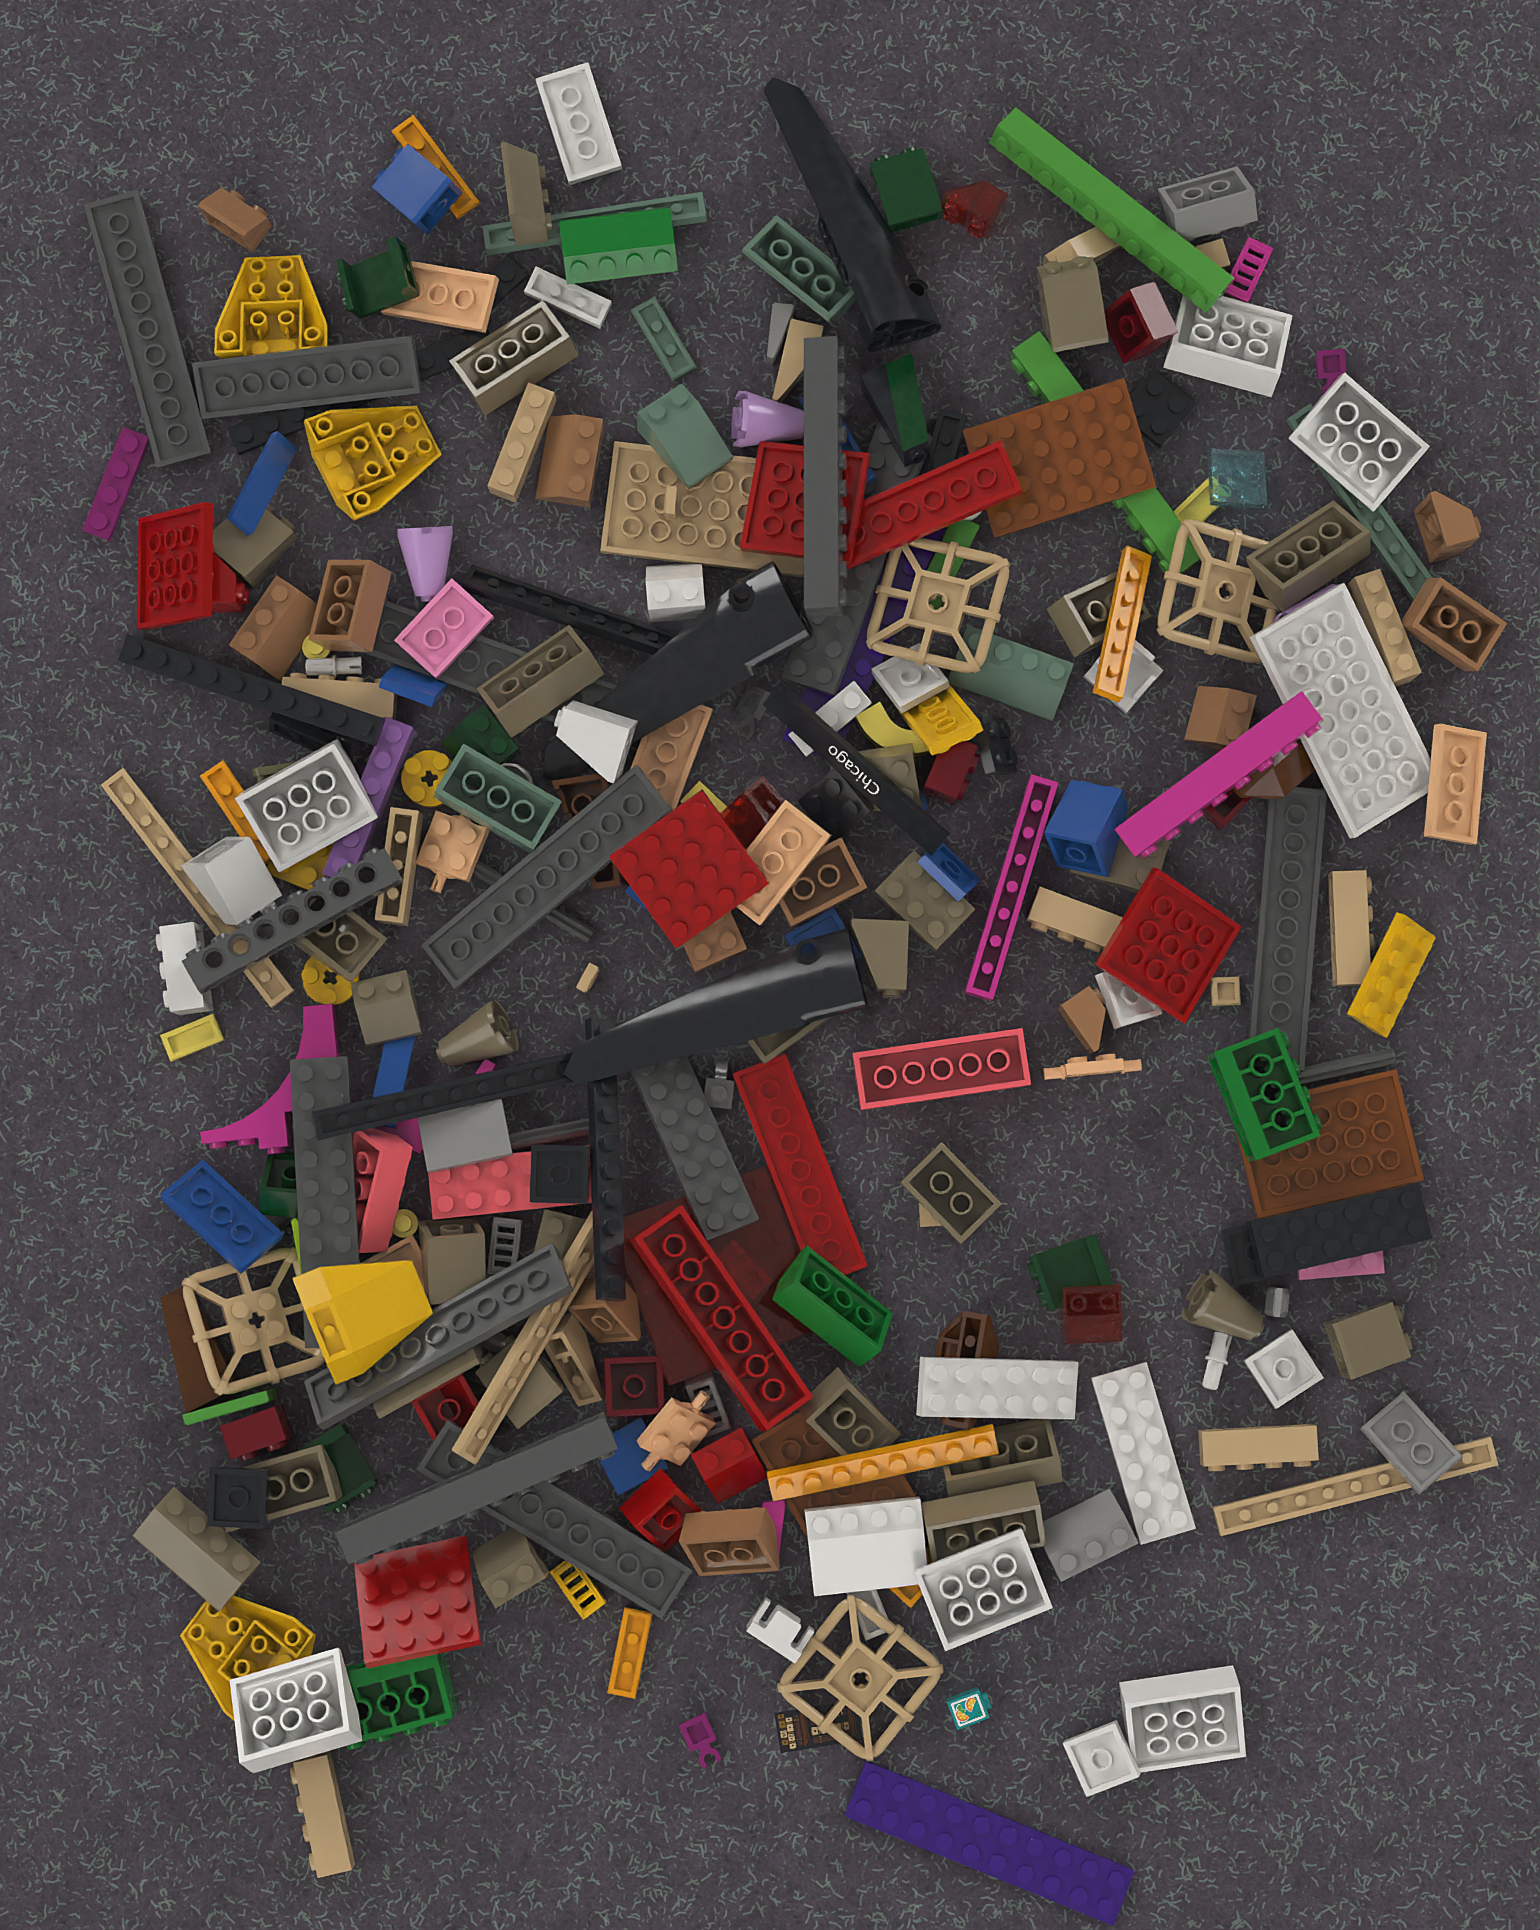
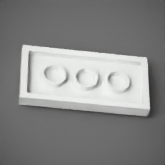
(578, 123)

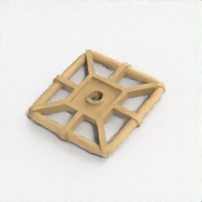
(1207, 599)
(947, 619)
(243, 1336)
(860, 1659)

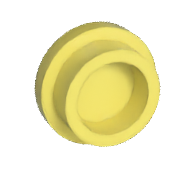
(313, 650)
(405, 1223)

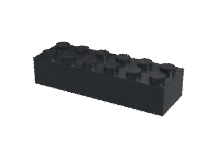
(1338, 1230)

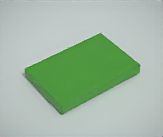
(230, 1406)

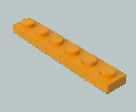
(1122, 624)

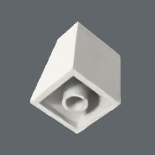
(675, 591)
(596, 737)
(233, 879)

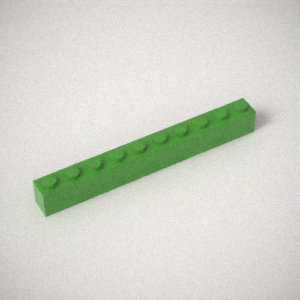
(1111, 210)
(1144, 511)

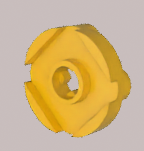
(416, 768)
(323, 993)

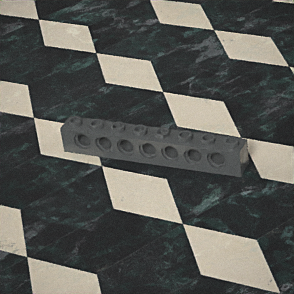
(197, 959)

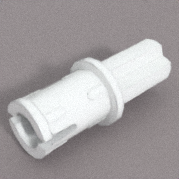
(334, 666)
(1216, 1360)

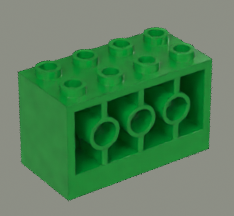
(1245, 1099)
(401, 1680)

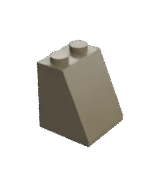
(1072, 304)
(256, 553)
(884, 953)
(451, 1257)
(1368, 1340)
(536, 1392)
(508, 1566)

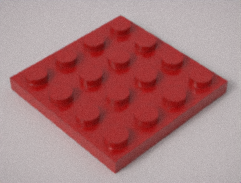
(777, 501)
(175, 566)
(689, 869)
(1168, 945)
(417, 1602)

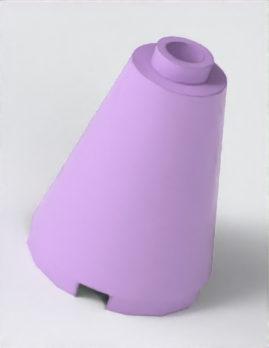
(764, 420)
(426, 558)

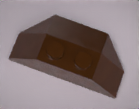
(1279, 778)
(967, 1337)

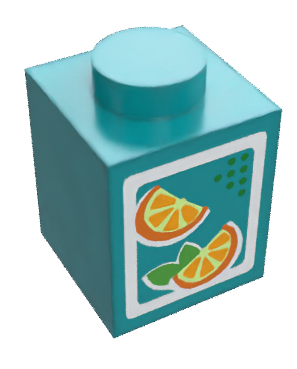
(969, 1707)

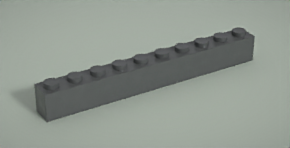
(823, 477)
(476, 1488)

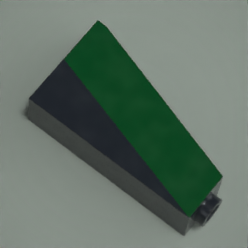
(898, 407)

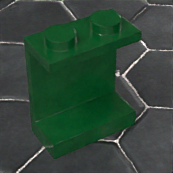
(906, 189)
(378, 281)
(1068, 1266)
(351, 1466)

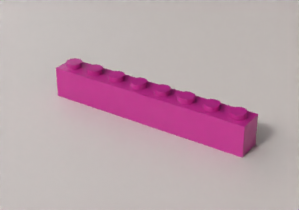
(1220, 774)
(1011, 888)

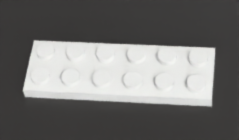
(997, 1388)
(1143, 1453)

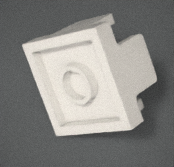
(1141, 675)
(779, 1630)

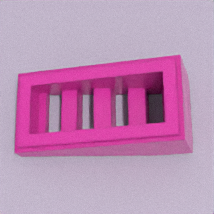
(1259, 249)
(776, 1512)

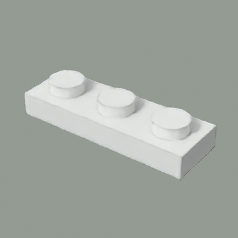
(568, 298)
(838, 712)

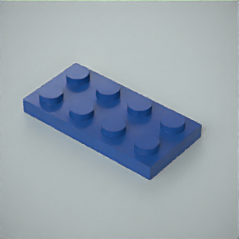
(221, 1216)

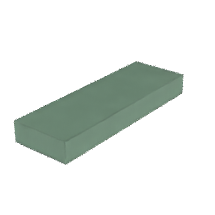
(663, 339)

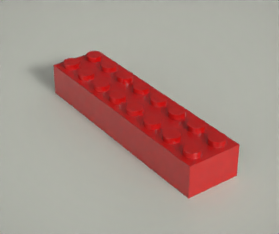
(721, 1318)

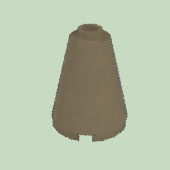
(479, 1037)
(1221, 1308)

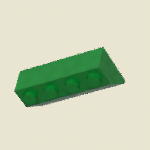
(618, 245)
(833, 1307)

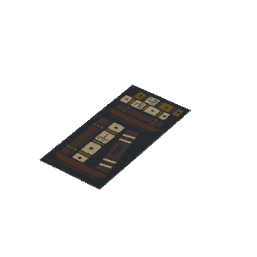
(800, 1733)

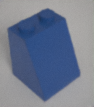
(417, 188)
(1084, 827)

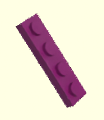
(116, 484)

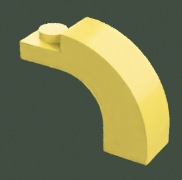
(884, 733)

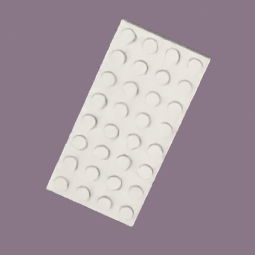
(1367, 741)

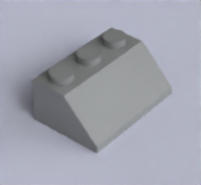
(1209, 204)
(1086, 1535)

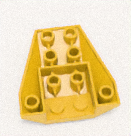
(270, 310)
(370, 454)
(361, 1311)
(242, 1642)

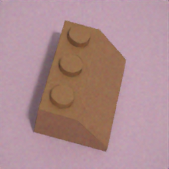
(570, 459)
(1445, 527)
(276, 628)
(730, 1541)

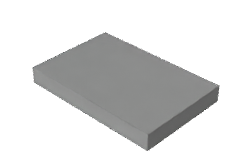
(465, 1136)
(1411, 1443)

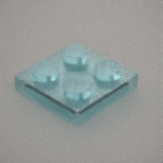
(1237, 478)

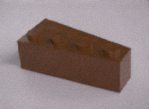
(575, 796)
(190, 1370)

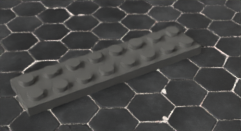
(307, 377)
(695, 1147)

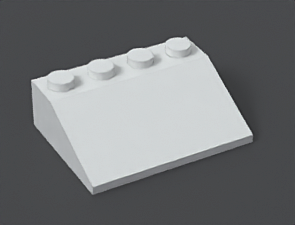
(1230, 344)
(1358, 441)
(307, 805)
(865, 1545)
(983, 1589)
(294, 1711)
(1183, 1718)

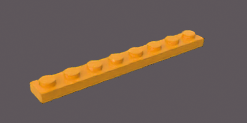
(882, 1462)

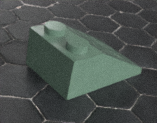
(683, 436)

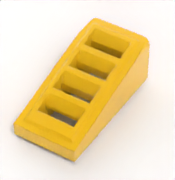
(584, 1612)

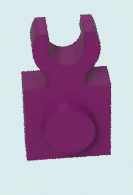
(1330, 366)
(698, 1735)

